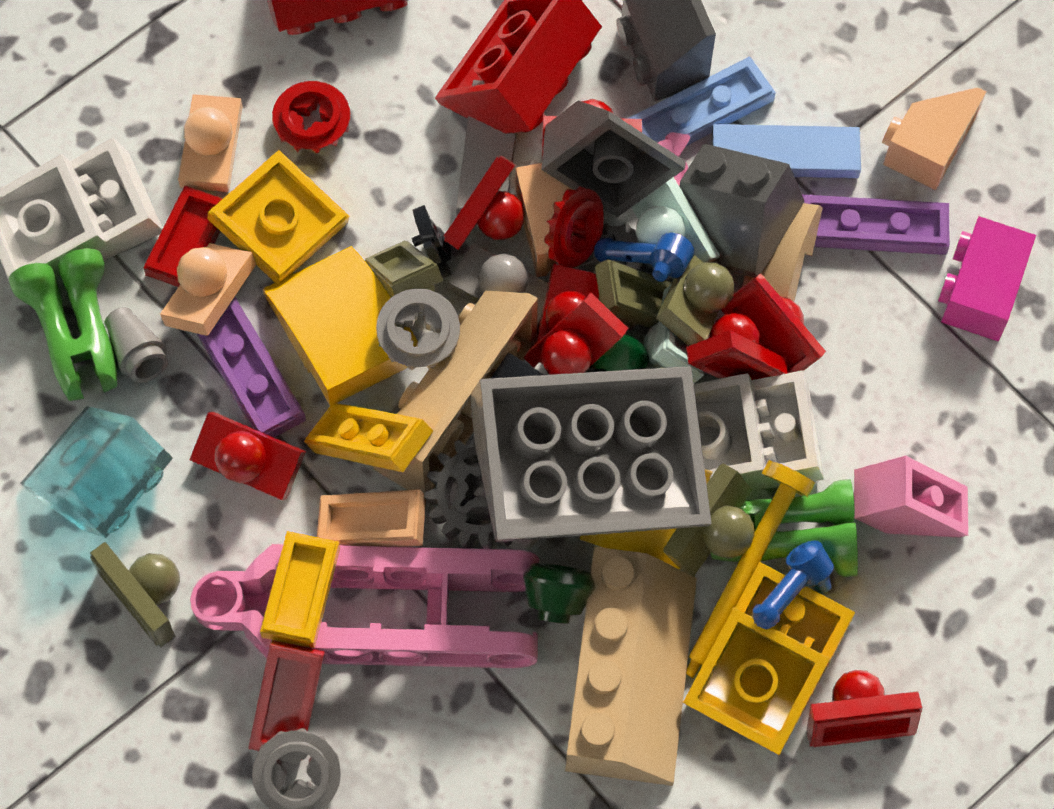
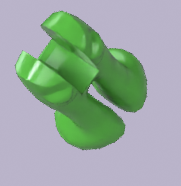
(39, 288)
(831, 506)

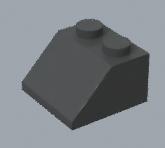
(669, 43)
(607, 156)
(742, 205)

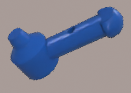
(667, 257)
(808, 568)

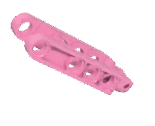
(241, 600)

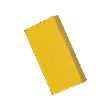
(300, 589)

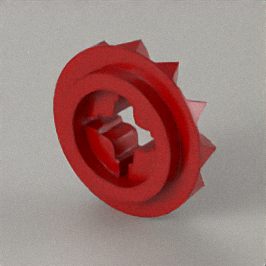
(303, 100)
(578, 213)

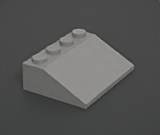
(590, 453)

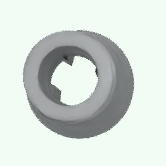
(135, 346)

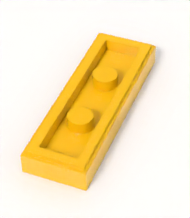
(368, 436)

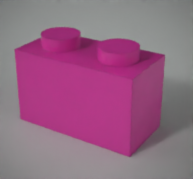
(988, 278)

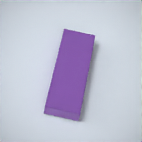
(882, 224)
(251, 374)

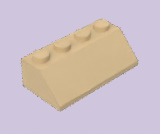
(442, 398)
(631, 669)

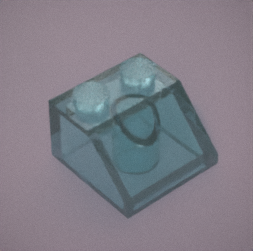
(98, 470)

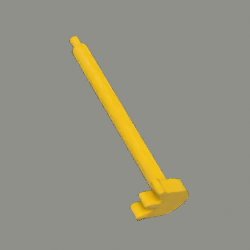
(790, 484)

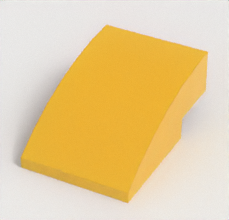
(333, 321)
(765, 677)

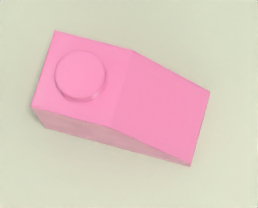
(910, 499)

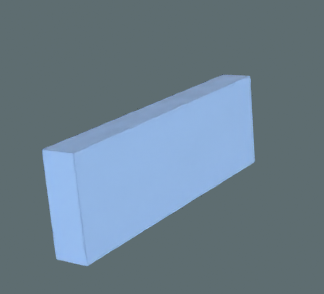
(709, 102)
(807, 149)

